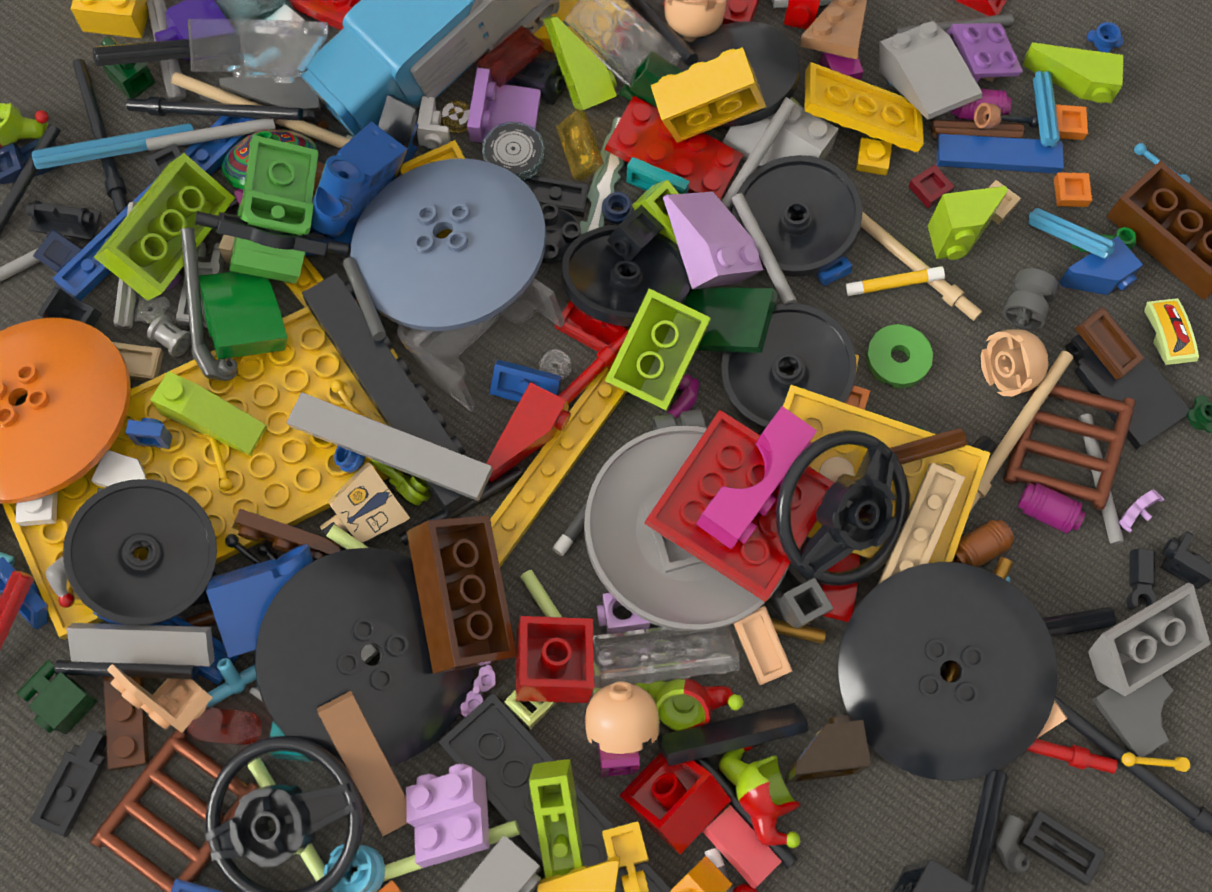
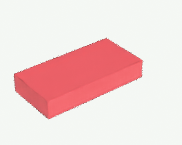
(741, 846)

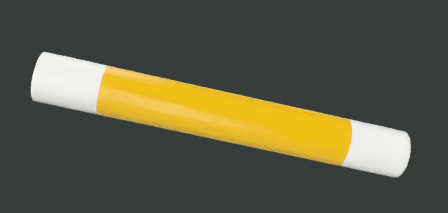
(895, 281)

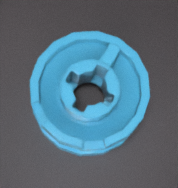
(369, 874)

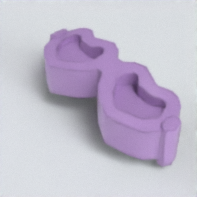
(1139, 508)
(482, 684)

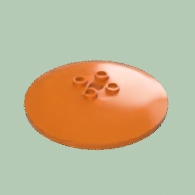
(72, 405)

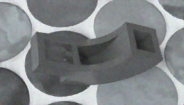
(799, 599)

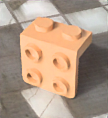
(173, 703)

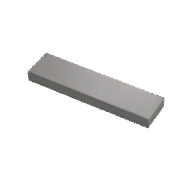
(140, 644)

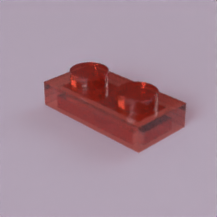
(511, 55)

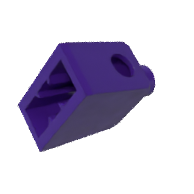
(178, 16)

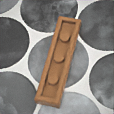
(365, 761)

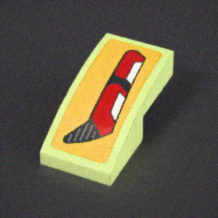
(1173, 331)

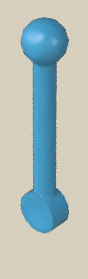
(1141, 149)

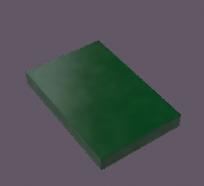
(737, 317)

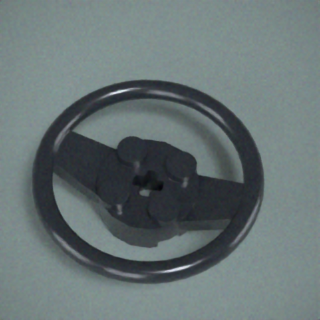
(852, 514)
(294, 812)

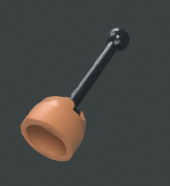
(995, 117)

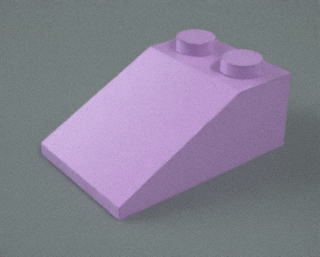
(711, 240)

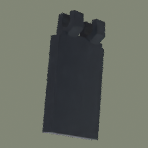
(1156, 401)

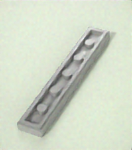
(390, 446)

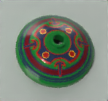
(236, 160)

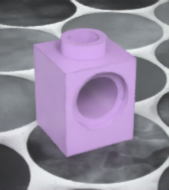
(613, 624)

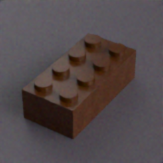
(1171, 225)
(461, 593)

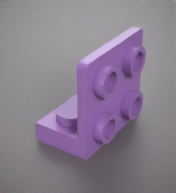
(985, 50)
(499, 105)

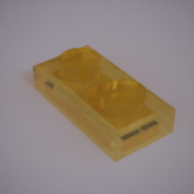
(579, 145)

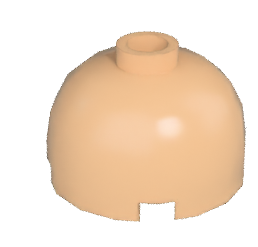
(694, 17)
(1014, 361)
(622, 718)

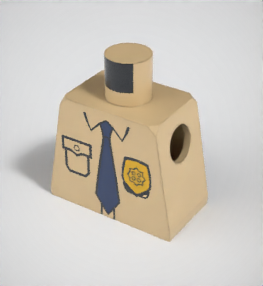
(365, 506)

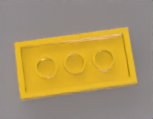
(862, 107)

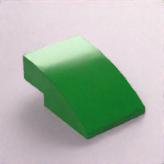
(241, 314)

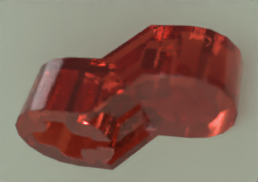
(242, 727)

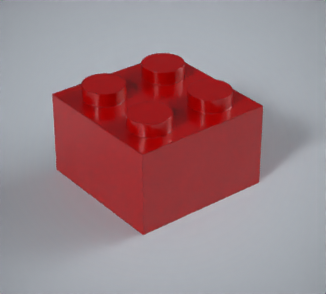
(554, 659)

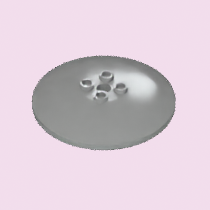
(640, 564)

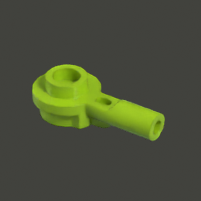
(411, 488)

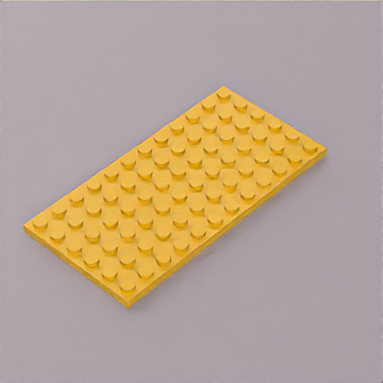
(282, 480)

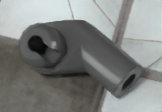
(213, 368)
(1008, 848)

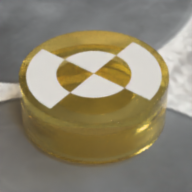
(455, 115)

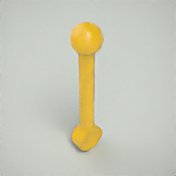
(338, 387)
(225, 482)
(1179, 763)

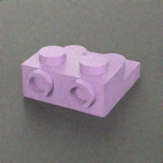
(448, 815)

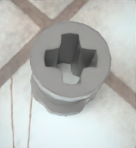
(169, 335)

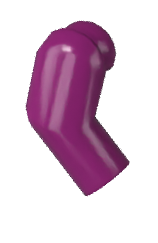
(687, 398)

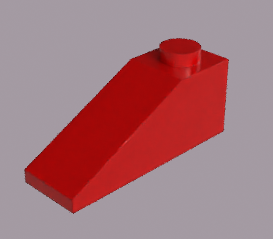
(529, 428)

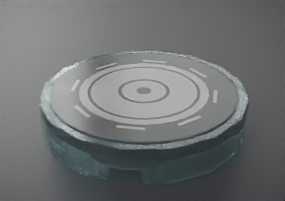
(514, 148)

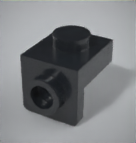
(62, 305)

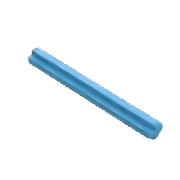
(100, 147)

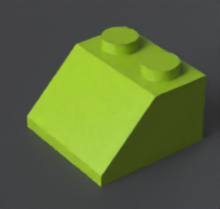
(962, 220)

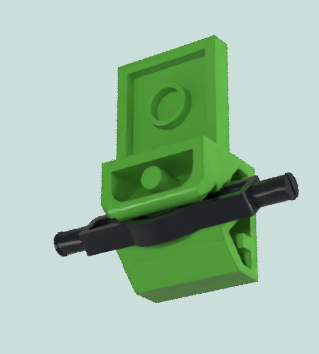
(274, 213)

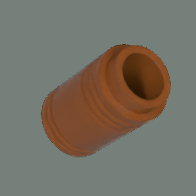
(984, 543)

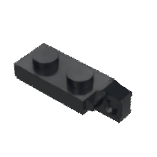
(71, 785)

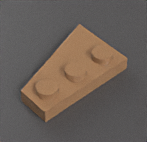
(837, 29)

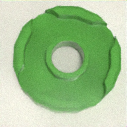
(910, 342)

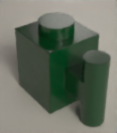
(647, 74)
(131, 77)
(60, 701)

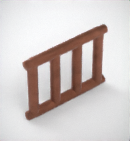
(1106, 466)
(129, 805)

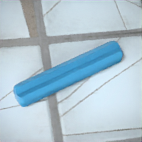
(1046, 109)
(1072, 233)

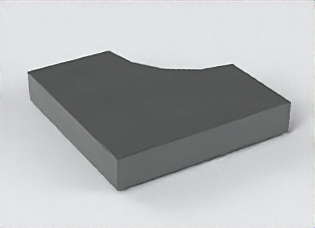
(1137, 715)

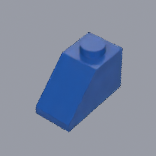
(1103, 275)

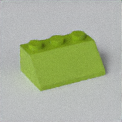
(658, 349)

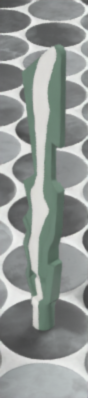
(602, 185)

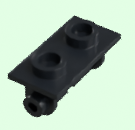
(66, 220)

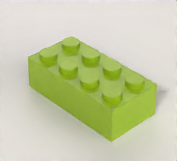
(148, 242)

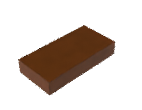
(1109, 343)

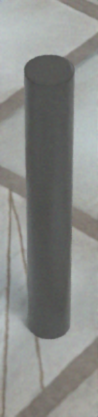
(364, 299)

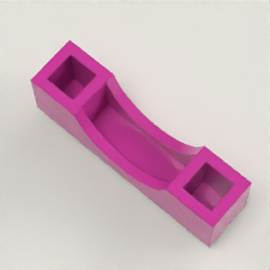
(732, 510)

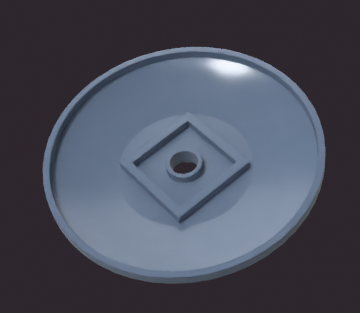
(454, 279)

